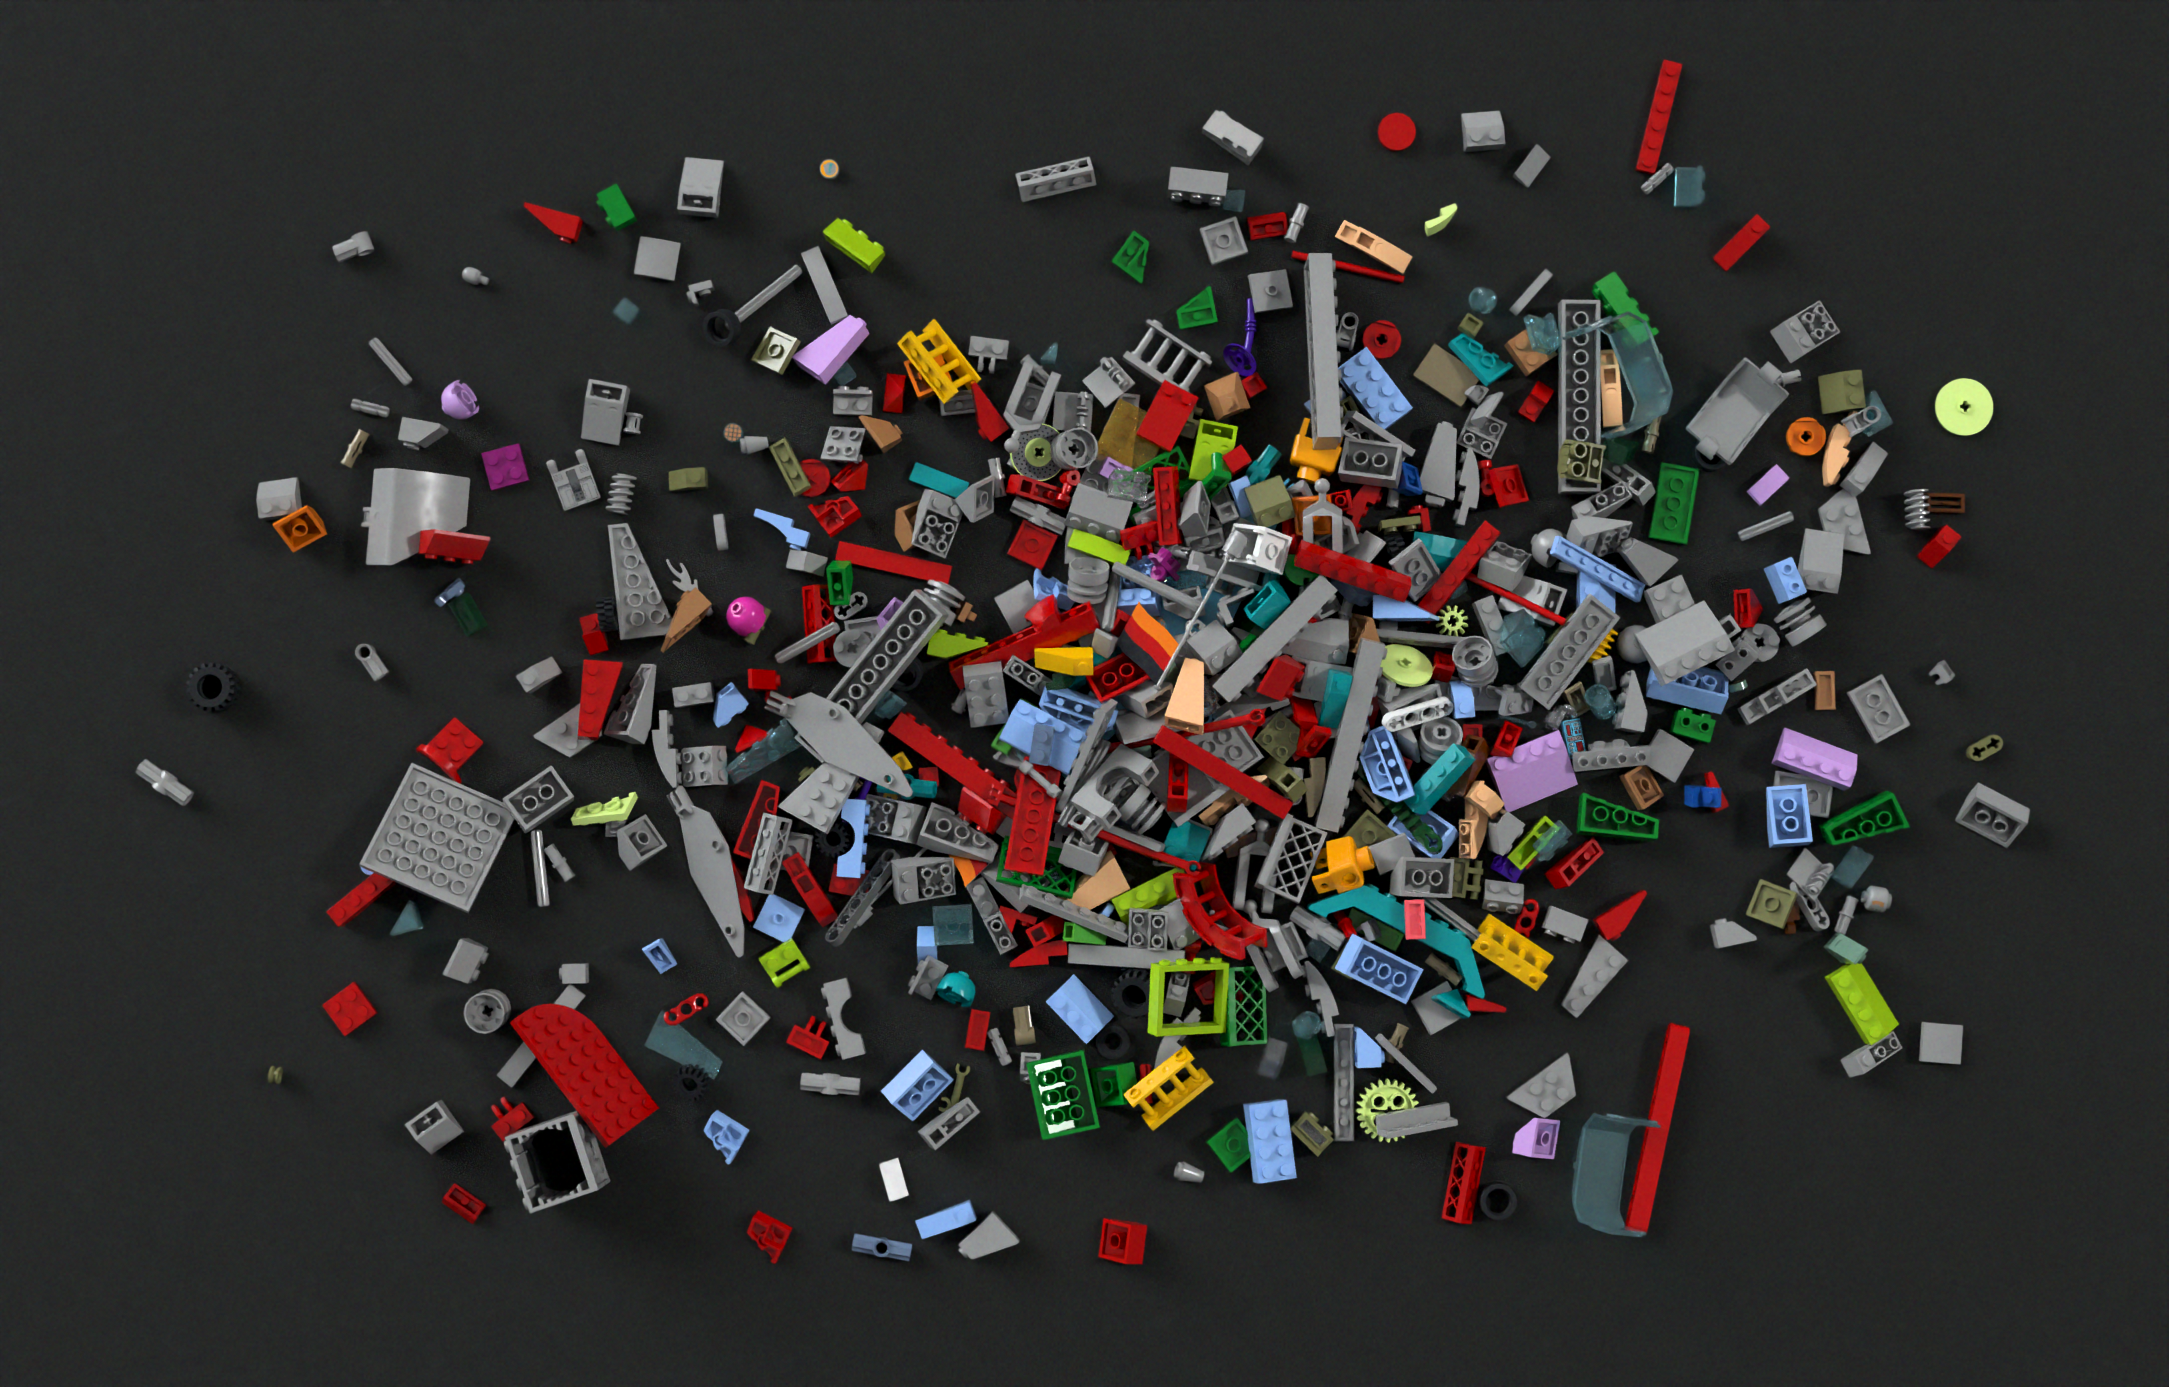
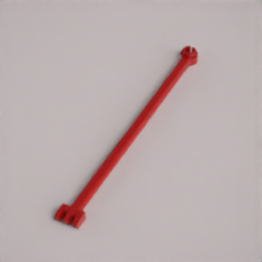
(1250, 718)
(1169, 859)

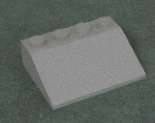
(1684, 643)
(1133, 727)

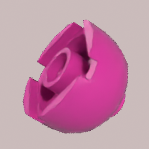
(745, 615)

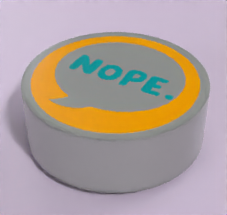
(829, 169)

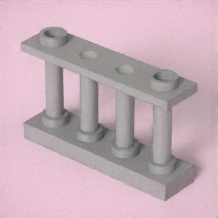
(1150, 369)

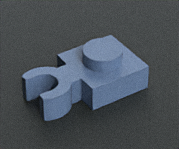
(454, 589)

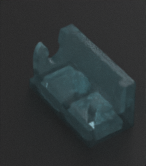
(1852, 867)

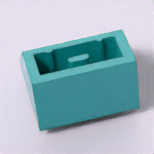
(1267, 604)

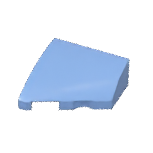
(1045, 587)
(725, 1134)

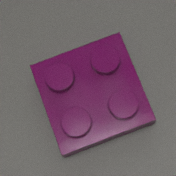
(505, 467)

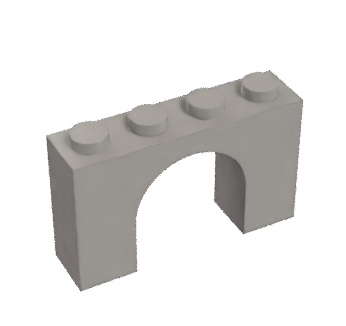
(1120, 764)

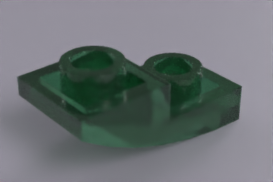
(1060, 681)

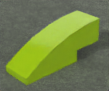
(1098, 547)
(1524, 851)

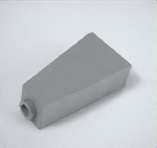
(1440, 463)

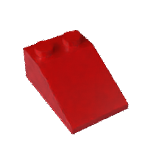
(1167, 416)

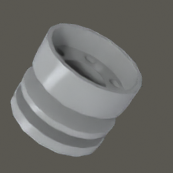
(1080, 441)
(1088, 580)
(944, 596)
(1800, 621)
(1475, 661)
(1141, 809)
(481, 1020)

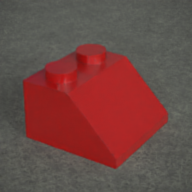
(1281, 678)
(980, 812)
(1122, 1241)

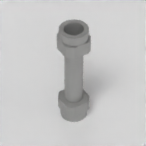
(1052, 789)

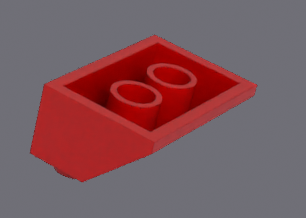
(452, 545)
(1115, 677)

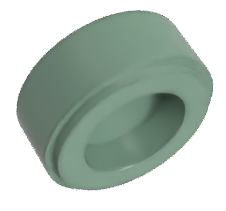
(1737, 686)

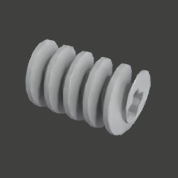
(620, 493)
(1916, 509)

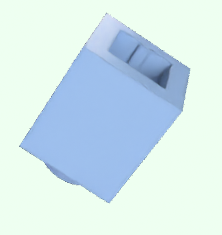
(727, 704)

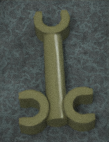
(957, 1088)

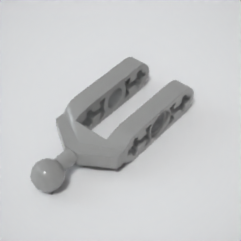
(1022, 425)
(1323, 508)
(1258, 848)
(1282, 942)

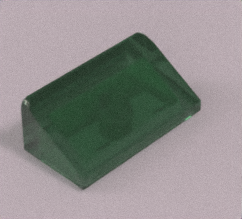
(467, 614)

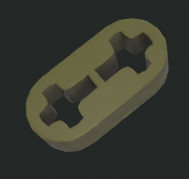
(1986, 751)

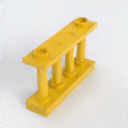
(928, 367)
(1512, 952)
(1177, 1098)

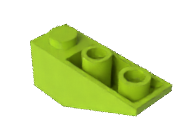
(949, 646)

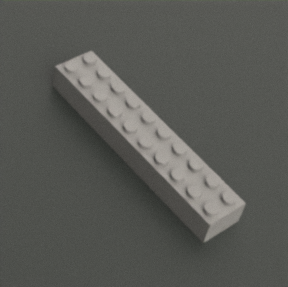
(1322, 351)
(1578, 384)
(886, 658)

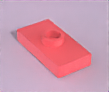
(1414, 919)

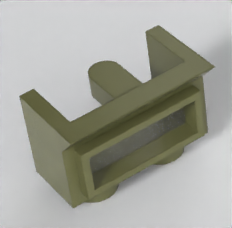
(1311, 1133)

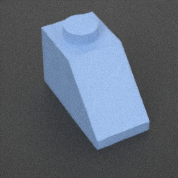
(1462, 700)

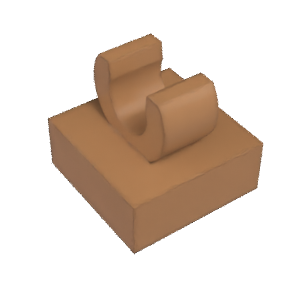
(964, 612)

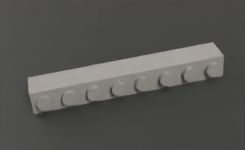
(1269, 643)

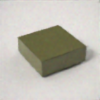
(1470, 325)

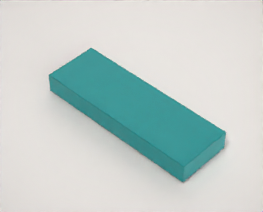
(938, 480)

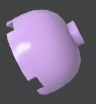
(459, 401)

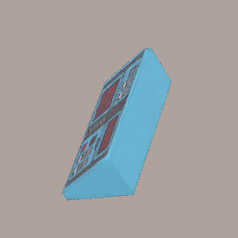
(1573, 736)

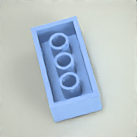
(1373, 389)
(1379, 969)
(1269, 1141)

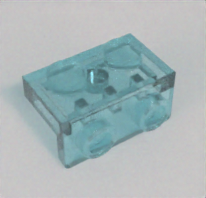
(1689, 186)
(1552, 839)

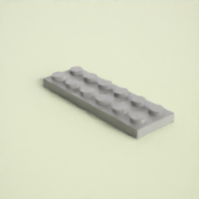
(1569, 651)
(1087, 749)

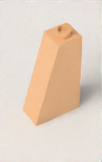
(1187, 700)
(1106, 884)

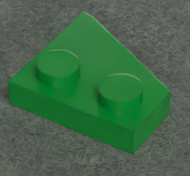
(1132, 256)
(1198, 311)

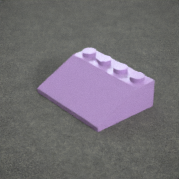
(1532, 771)

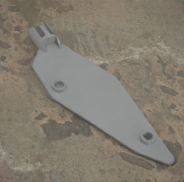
(840, 739)
(710, 866)

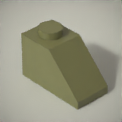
(688, 479)

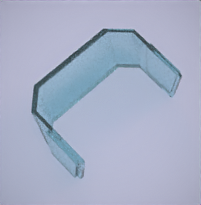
(1639, 364)
(1601, 1171)

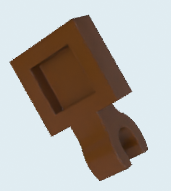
(1794, 915)

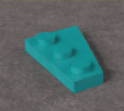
(1479, 361)

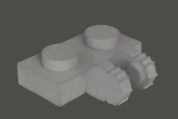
(988, 348)

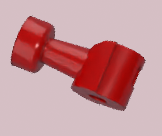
(1069, 479)
(1486, 487)
(1191, 951)

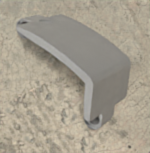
(1737, 410)

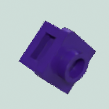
(1506, 868)

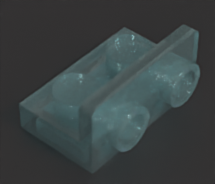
(1543, 333)

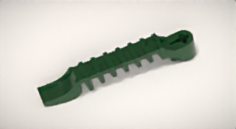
(1408, 818)

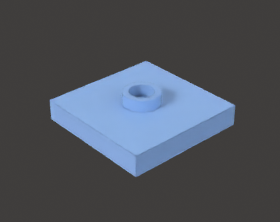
(779, 918)

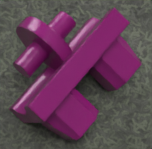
(1162, 567)

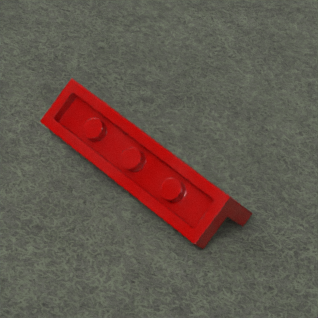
(1168, 505)
(813, 620)
(1470, 1181)

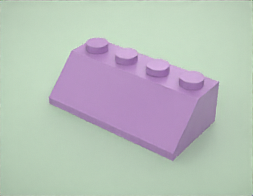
(1815, 759)

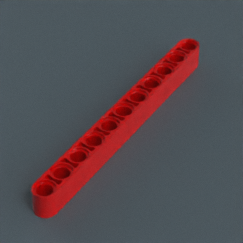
(1655, 1138)

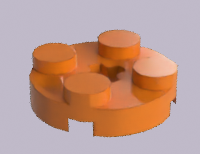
(1797, 444)

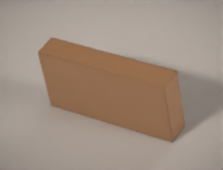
(1824, 690)

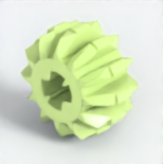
(1459, 621)

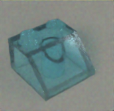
(1521, 636)
(953, 924)

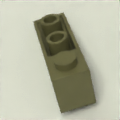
(1283, 778)

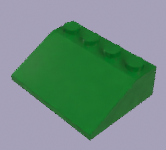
(1062, 1094)

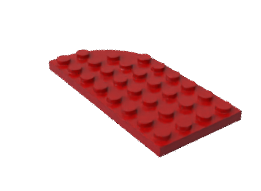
(585, 1069)

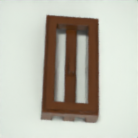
(1946, 503)

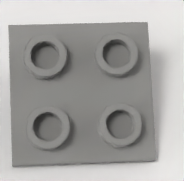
(1108, 381)
(1072, 410)
(843, 444)
(1810, 873)

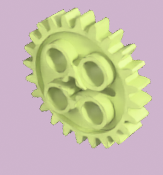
(1388, 1093)

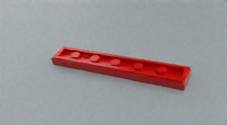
(893, 562)

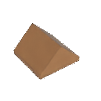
(1641, 786)

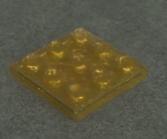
(1120, 437)

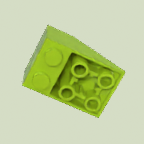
(1210, 438)

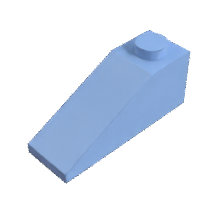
(946, 1219)

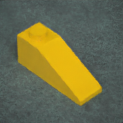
(1070, 661)

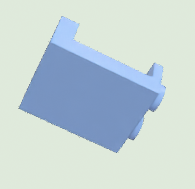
(1785, 580)

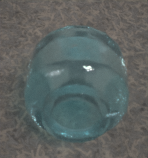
(1482, 300)
(1306, 1025)

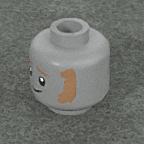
(1876, 899)

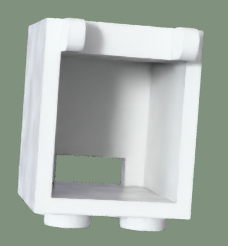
(1265, 549)

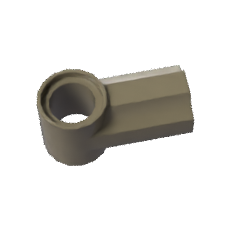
(1024, 1030)

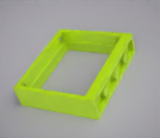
(1156, 997)

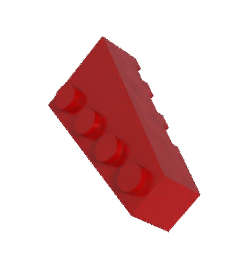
(597, 690)
(764, 801)

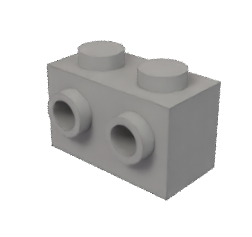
(1737, 661)

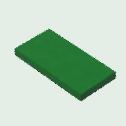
(1673, 503)

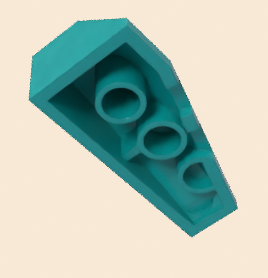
(1441, 548)

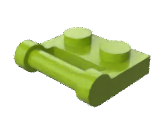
(779, 958)

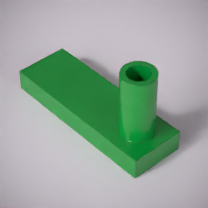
(1217, 477)

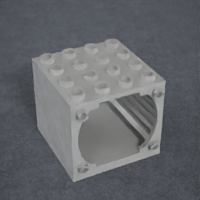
(535, 1192)

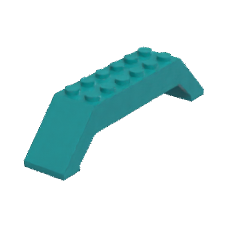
(1387, 910)

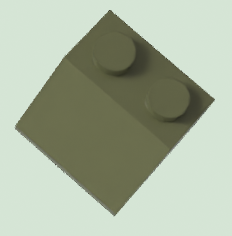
(1841, 392)
(1269, 502)

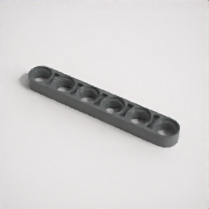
(860, 896)

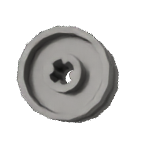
(1437, 737)

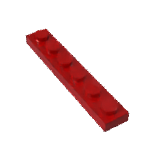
(1658, 117)
(1459, 568)

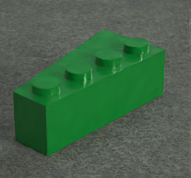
(1615, 299)
(1867, 819)
(1613, 821)

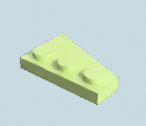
(614, 810)

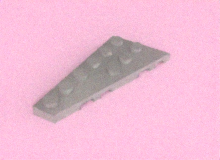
(638, 599)
(824, 792)

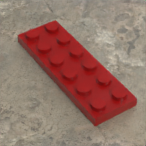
(1032, 823)

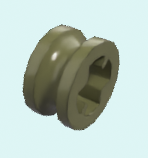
(275, 1075)

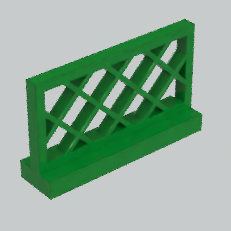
(1184, 484)
(1052, 857)
(1233, 1006)

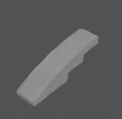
(824, 285)
(1776, 696)

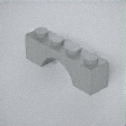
(849, 1043)

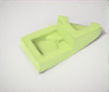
(1437, 224)

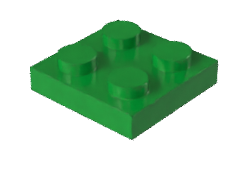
(1231, 1144)

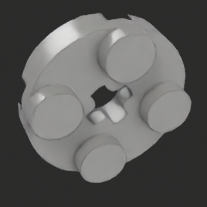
(1770, 640)
(842, 644)

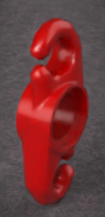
(1525, 913)
(680, 1017)

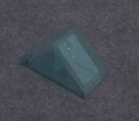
(409, 920)

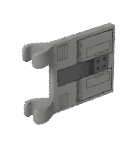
(574, 484)

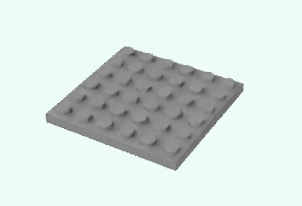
(438, 838)

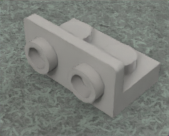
(852, 402)
(928, 977)

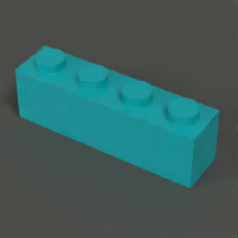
(1439, 778)

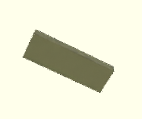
(790, 467)

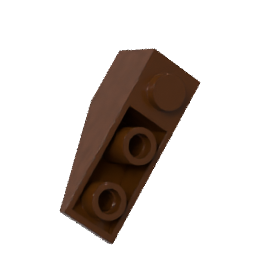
(1480, 751)

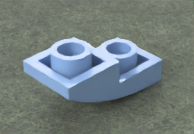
(1237, 490)

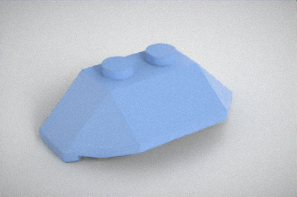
(1073, 708)
(1386, 766)

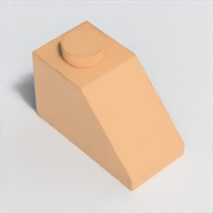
(1484, 799)

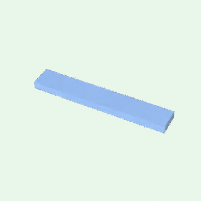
(1597, 569)

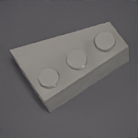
(1233, 136)

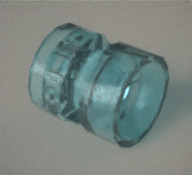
(1600, 701)

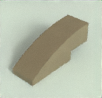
(1314, 784)

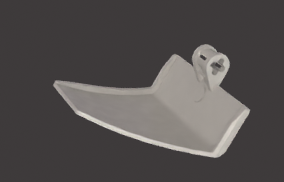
(408, 503)

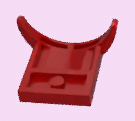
(451, 748)

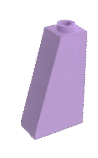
(831, 350)

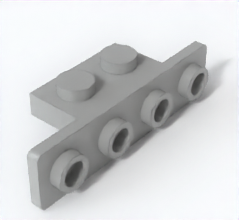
(1611, 755)

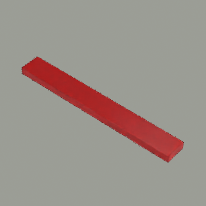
(1222, 772)

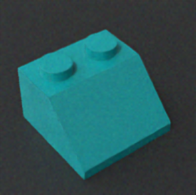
(1186, 842)

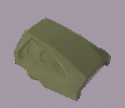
(1580, 461)

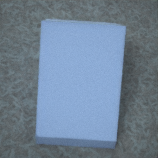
(925, 943)
(660, 955)

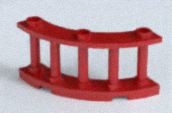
(1204, 924)

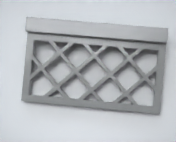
(1274, 854)

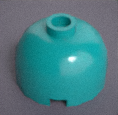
(957, 987)

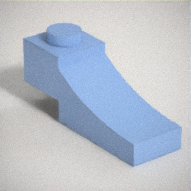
(795, 537)

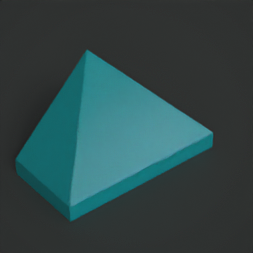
(1453, 1002)

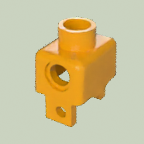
(1312, 462)
(1344, 865)

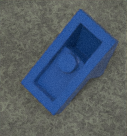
(1409, 481)
(1702, 796)

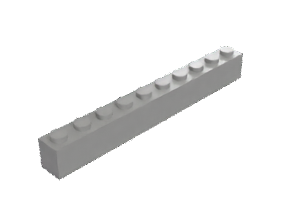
(1349, 735)

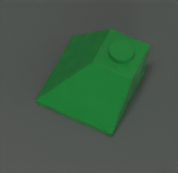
(1112, 1082)

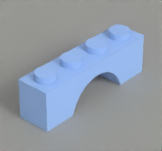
(851, 863)

